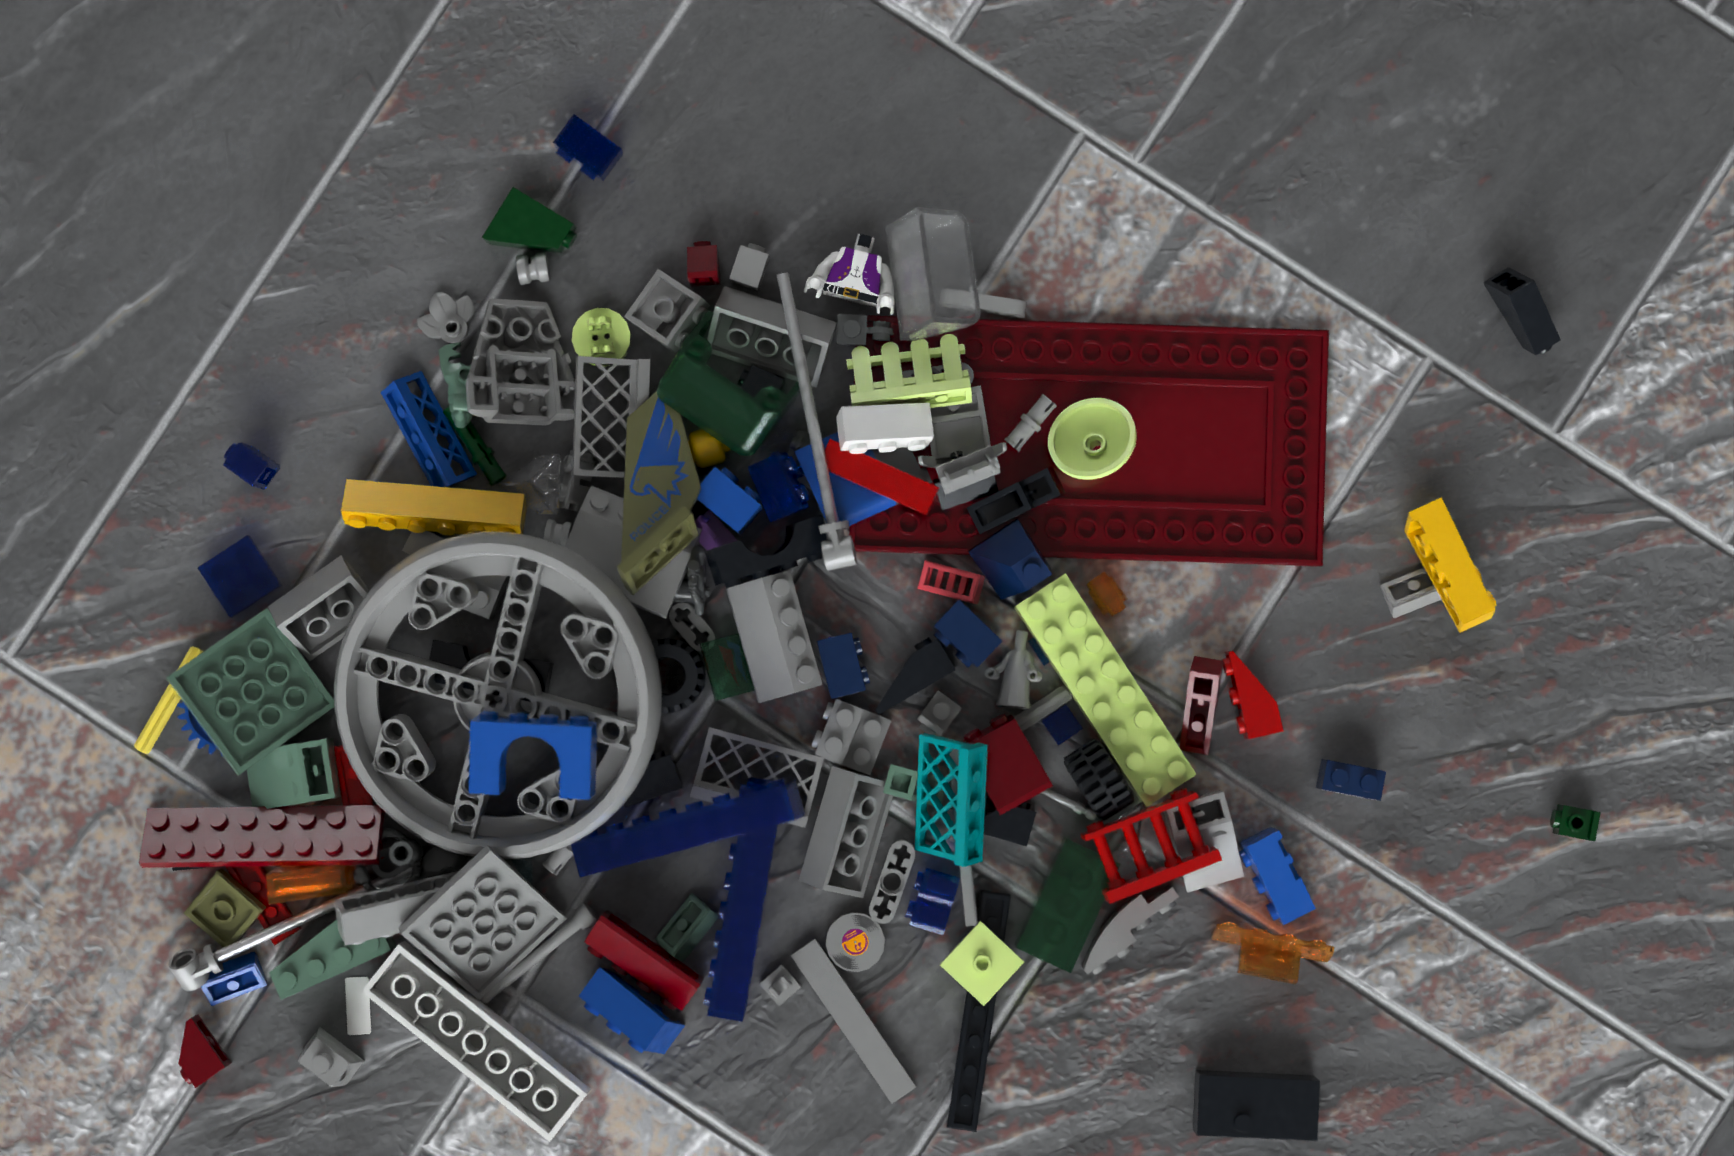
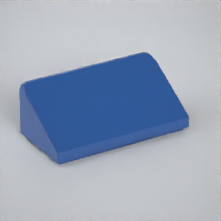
(237, 978)

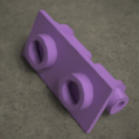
(713, 531)

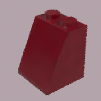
(1012, 766)

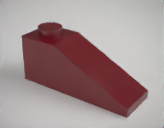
(1201, 705)

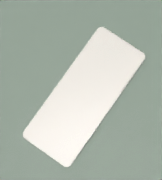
(357, 1006)

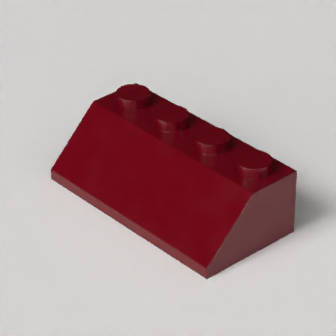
(644, 960)

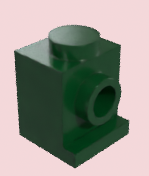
(1587, 824)

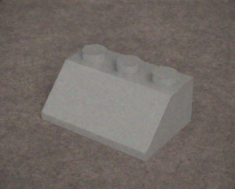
(320, 608)

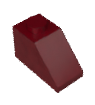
(703, 264)
(200, 1053)

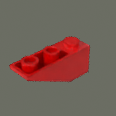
(1255, 705)

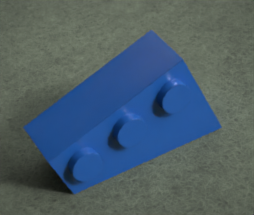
(1276, 876)
(629, 1012)

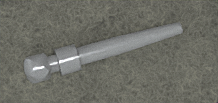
(1078, 807)

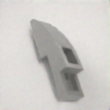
(1115, 934)

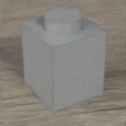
(750, 267)

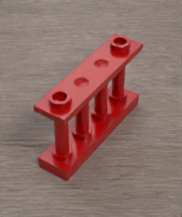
(1173, 864)

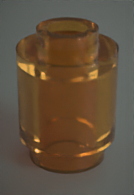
(1107, 594)

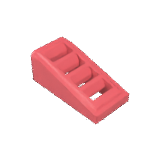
(975, 590)

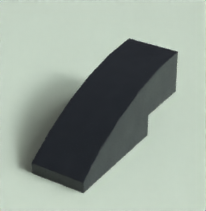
(1016, 500)

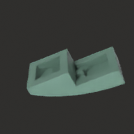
(903, 783)

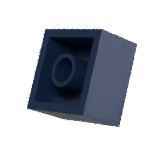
(966, 634)

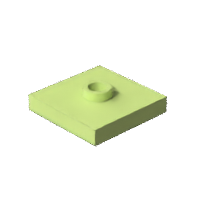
(981, 963)

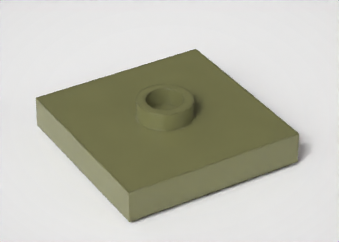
(224, 909)

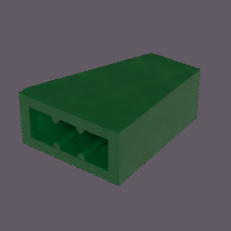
(529, 225)

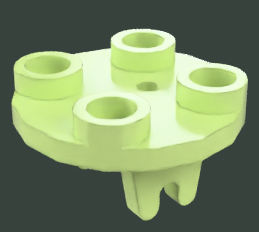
(599, 323)

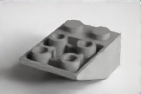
(1217, 831)

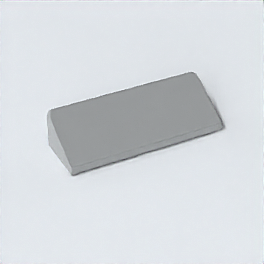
(1409, 593)

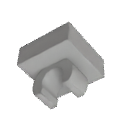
(780, 984)

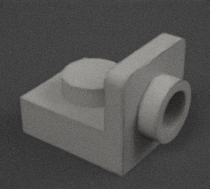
(938, 714)

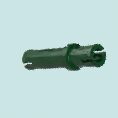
(481, 453)

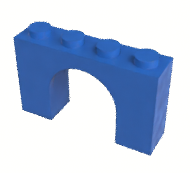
(572, 740)

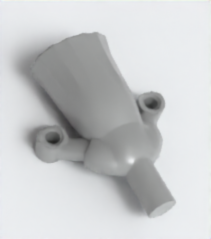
(1018, 672)

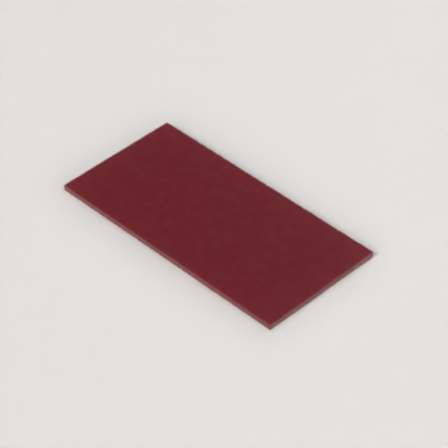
(1220, 456)

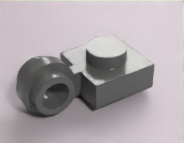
(853, 330)

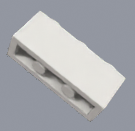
(885, 427)

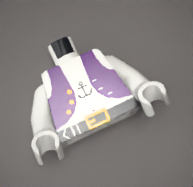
(855, 276)

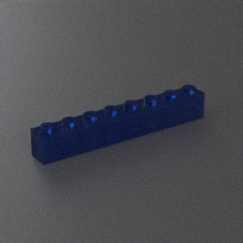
(688, 829)
(741, 920)

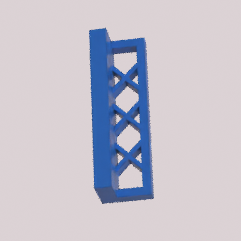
(422, 434)

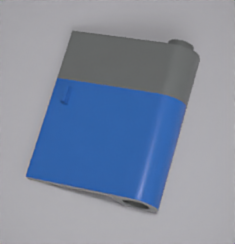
(851, 500)

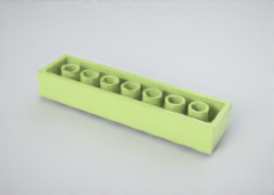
(1105, 690)

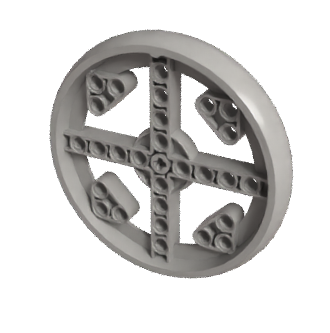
(405, 592)

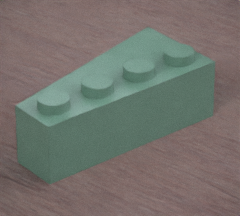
(324, 958)

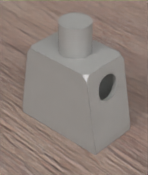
(329, 1059)

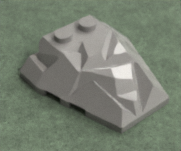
(520, 367)

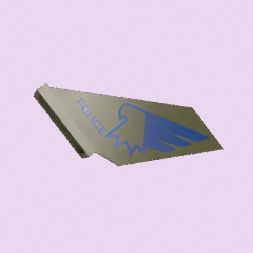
(657, 493)

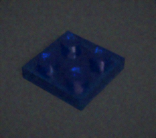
(239, 576)

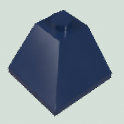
(1011, 560)

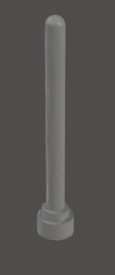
(582, 918)

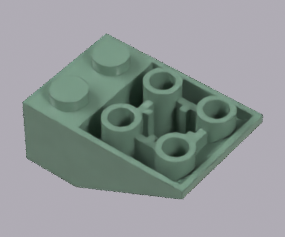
(295, 775)

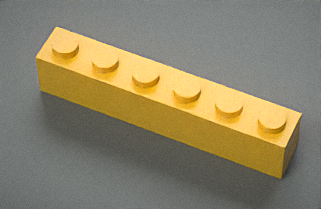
(431, 508)

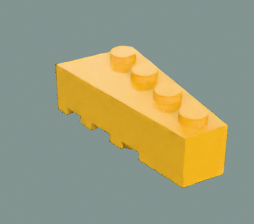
(1449, 565)

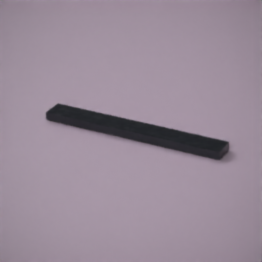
(976, 1029)

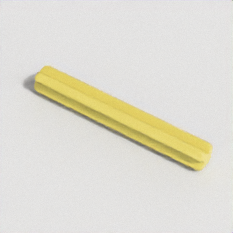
(162, 711)

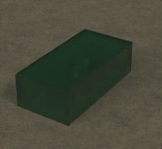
(1065, 906)

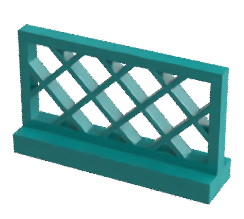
(968, 802)

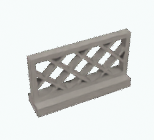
(638, 393)
(706, 790)

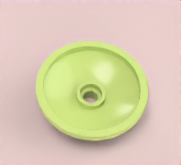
(1089, 425)

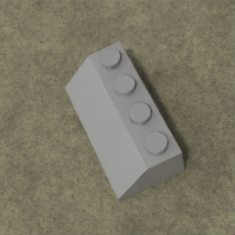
(757, 334)
(774, 636)
(846, 833)

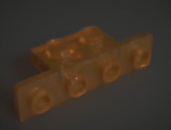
(1270, 954)

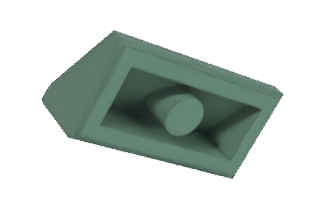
(687, 927)

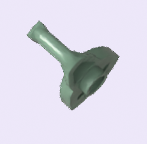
(455, 376)

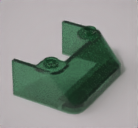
(716, 402)

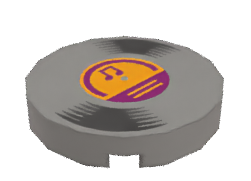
(855, 941)

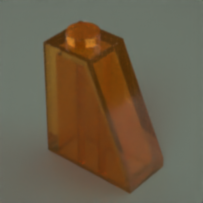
(308, 882)

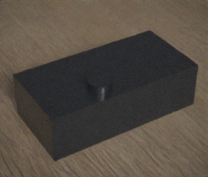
(1256, 1105)

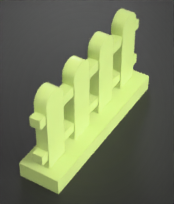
(939, 389)

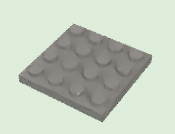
(482, 922)

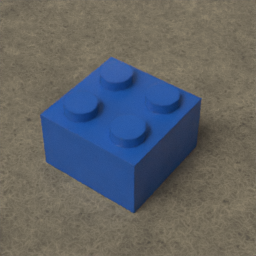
(728, 500)

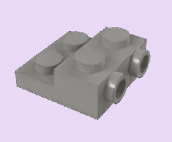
(667, 310)
(851, 736)

